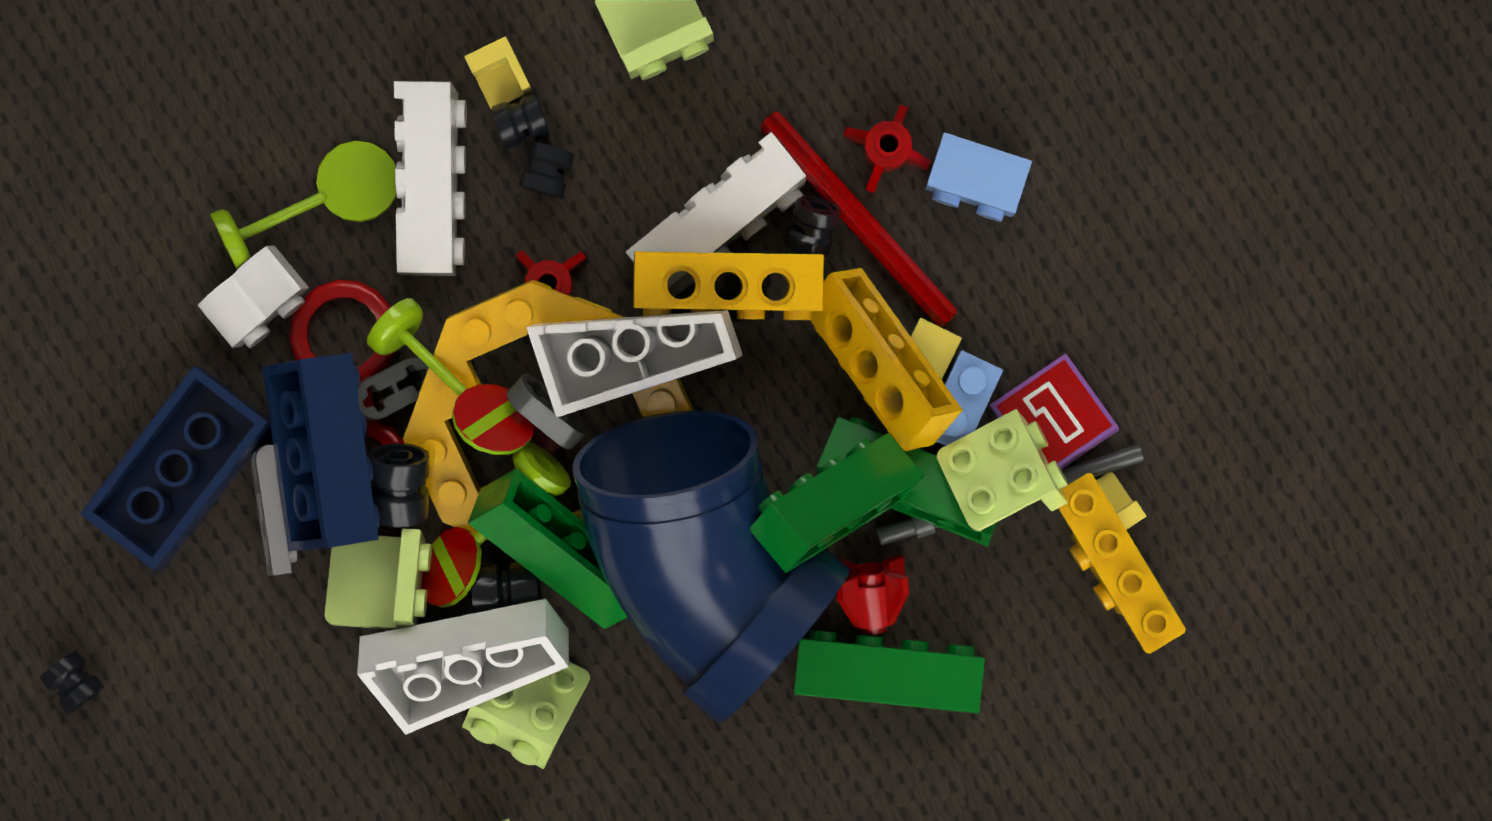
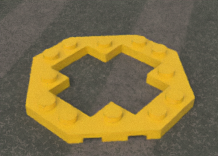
(474, 333)

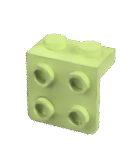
(655, 32)
(1001, 471)
(378, 582)
(531, 716)

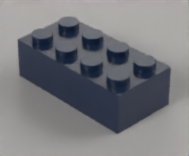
(321, 452)
(177, 468)

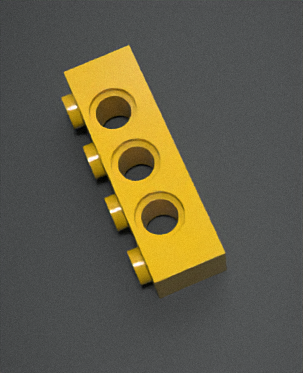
(800, 271)
(883, 361)

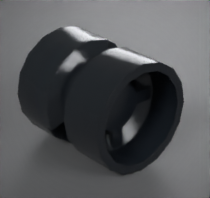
(399, 484)
(504, 588)

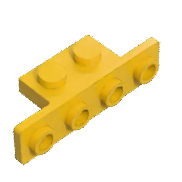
(1117, 565)

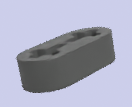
(387, 379)
(532, 401)

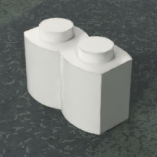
(254, 297)

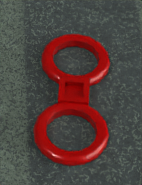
(302, 349)

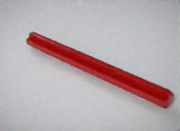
(862, 222)

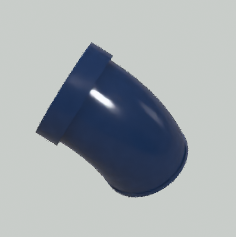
(673, 537)

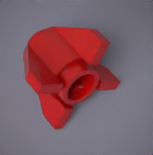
(882, 160)
(553, 269)
(874, 594)

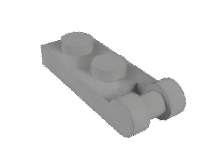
(271, 512)

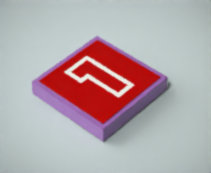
(1063, 408)

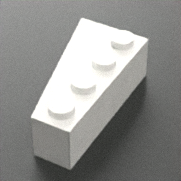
(429, 179)
(729, 208)
(619, 356)
(461, 661)

